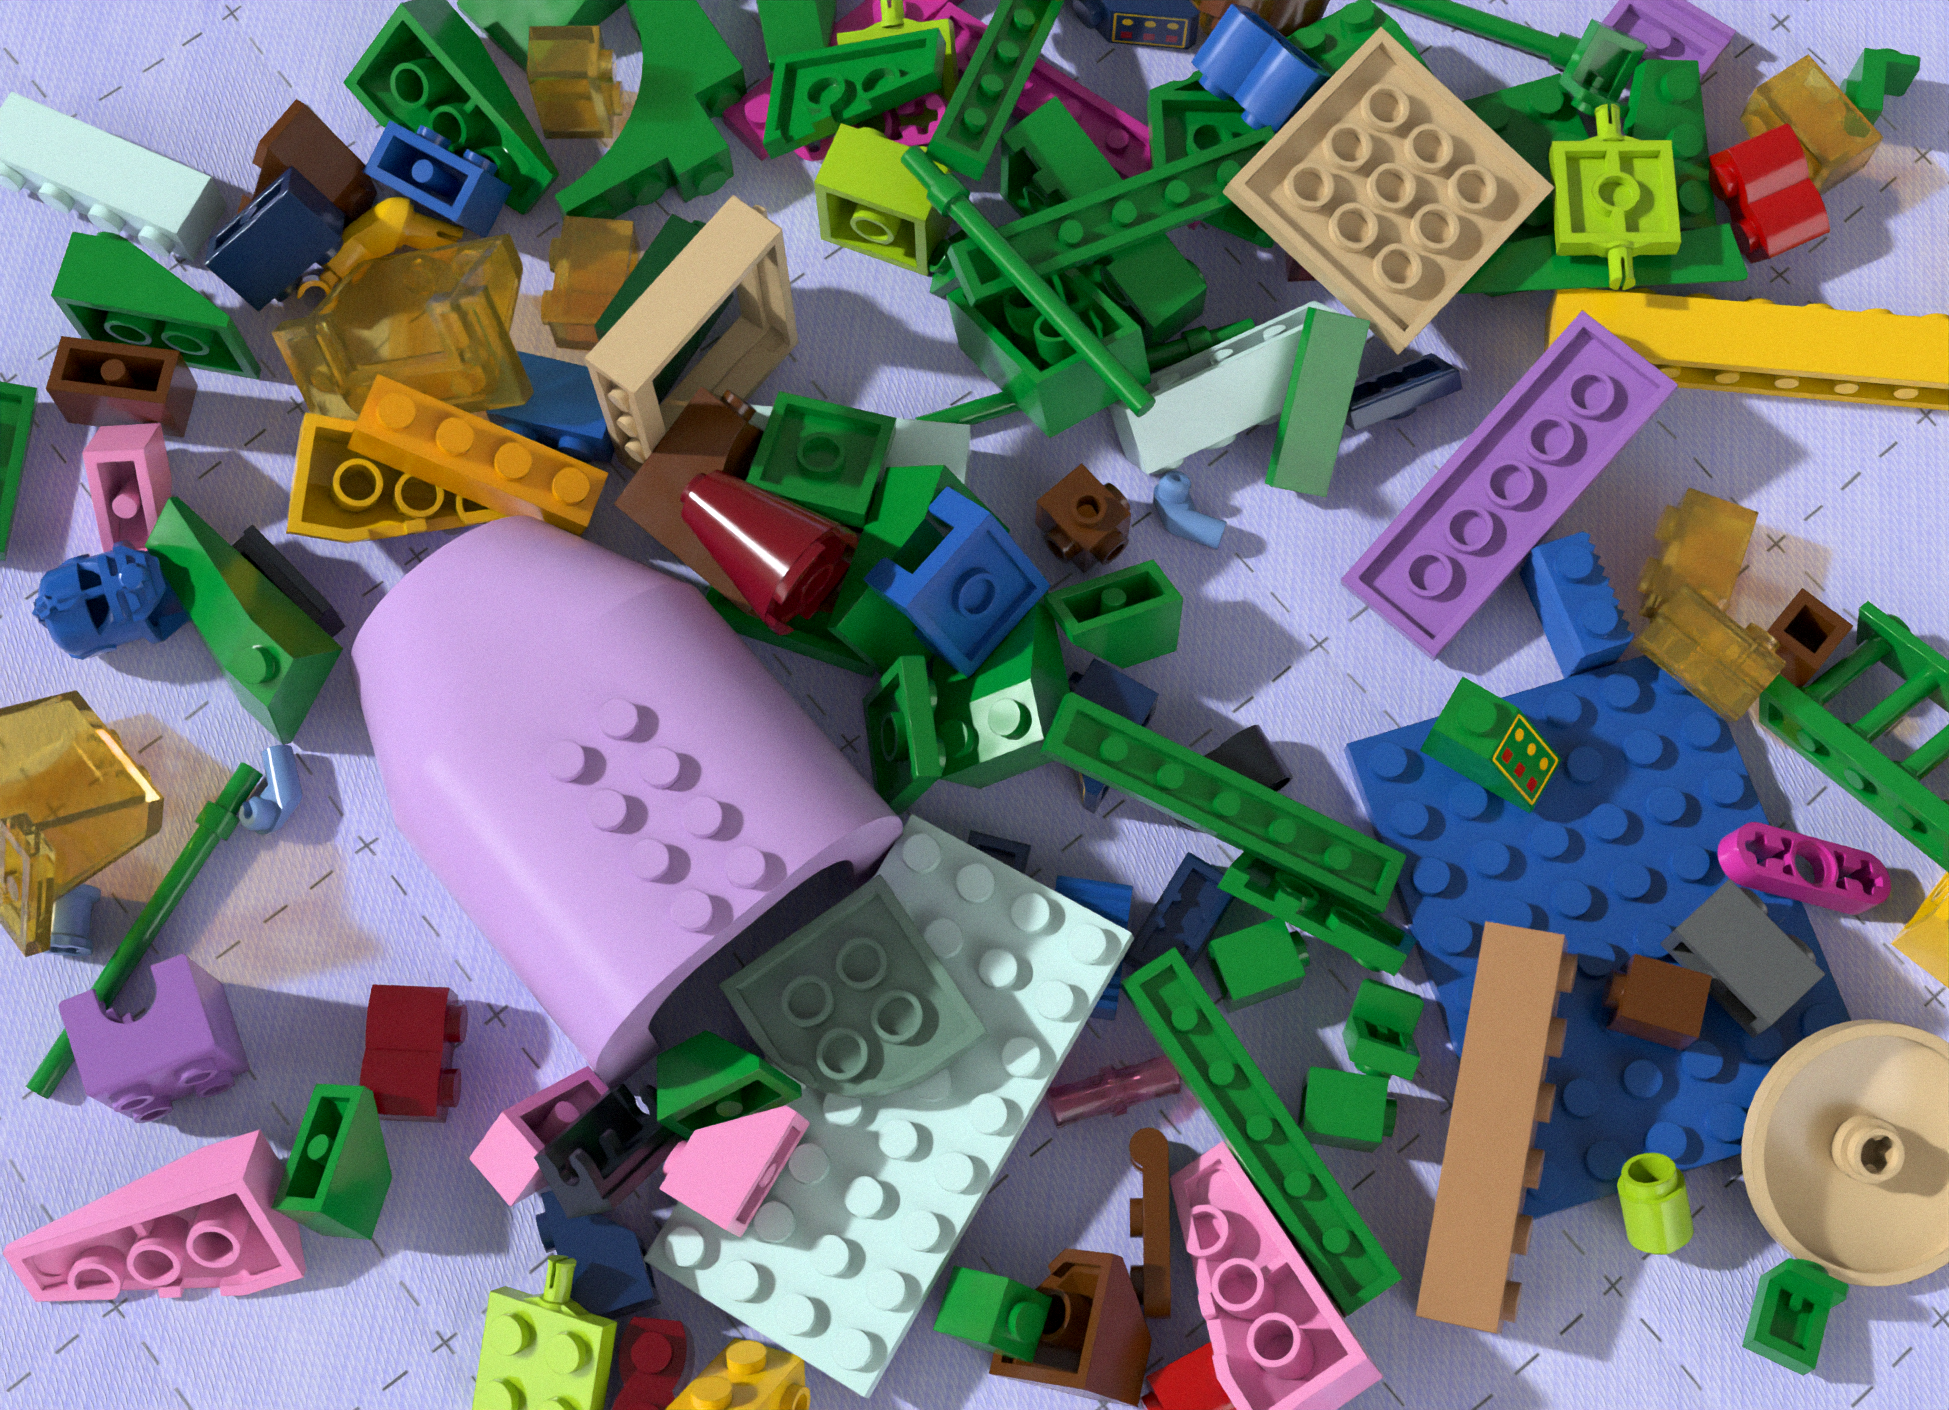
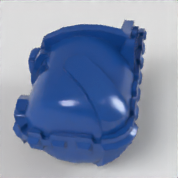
(107, 602)

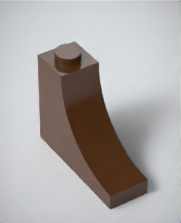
(705, 437)

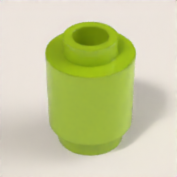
(1655, 1204)

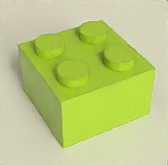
(875, 203)

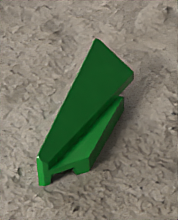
(1532, 265)

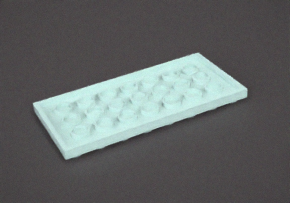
(896, 1178)

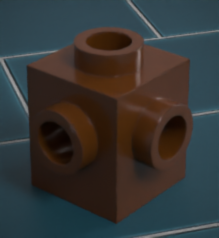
(1084, 520)

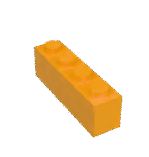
(475, 457)

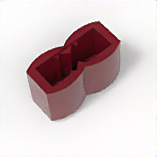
(411, 1051)
(654, 1363)

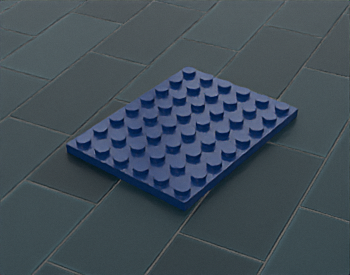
(1615, 866)

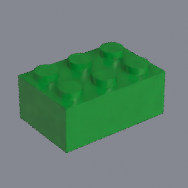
(1035, 361)

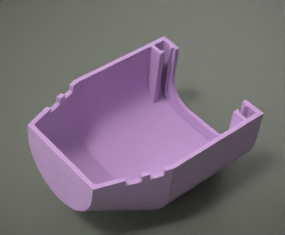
(598, 771)

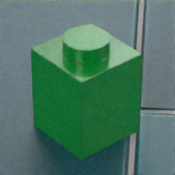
(1257, 963)
(1346, 1109)
(992, 1313)

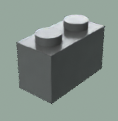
(1750, 959)

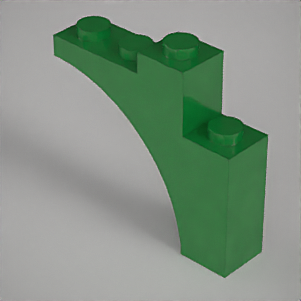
(670, 132)

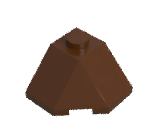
(319, 155)
(1092, 1335)

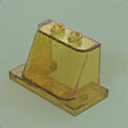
(418, 318)
(65, 809)

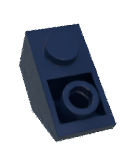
(610, 1261)

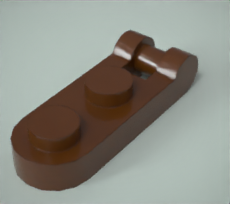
(1152, 1222)

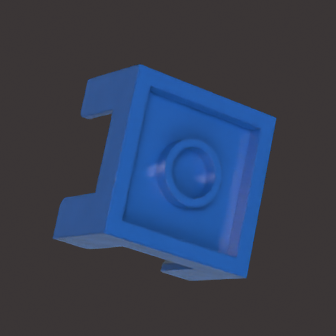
(966, 589)

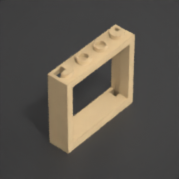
(730, 252)

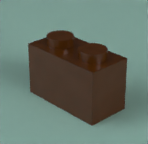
(121, 385)

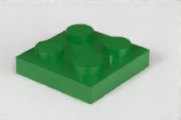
(823, 456)
(902, 733)

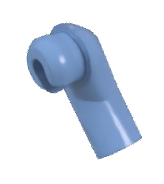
(1179, 512)
(279, 798)

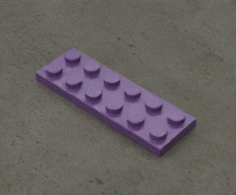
(1508, 485)

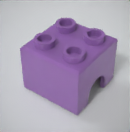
(171, 1052)

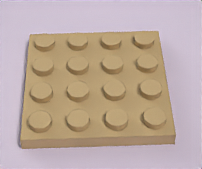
(1388, 190)

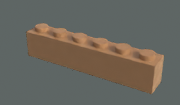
(1494, 1128)

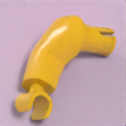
(378, 234)

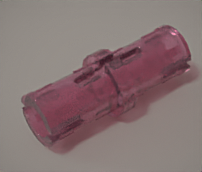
(1112, 1091)

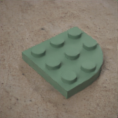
(856, 1001)

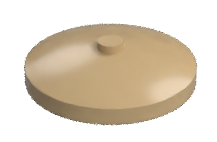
(1855, 1152)

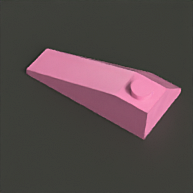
(170, 1231)
(1265, 1310)

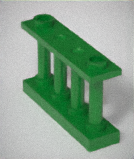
(1845, 749)

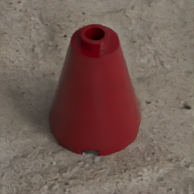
(767, 546)

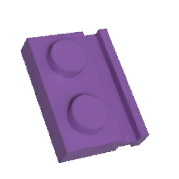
(1673, 30)

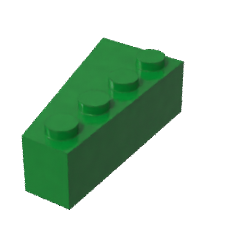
(1054, 161)

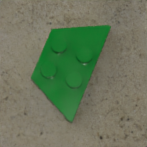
(1189, 120)

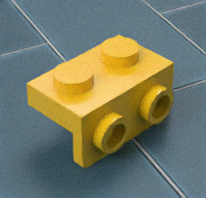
(748, 1378)

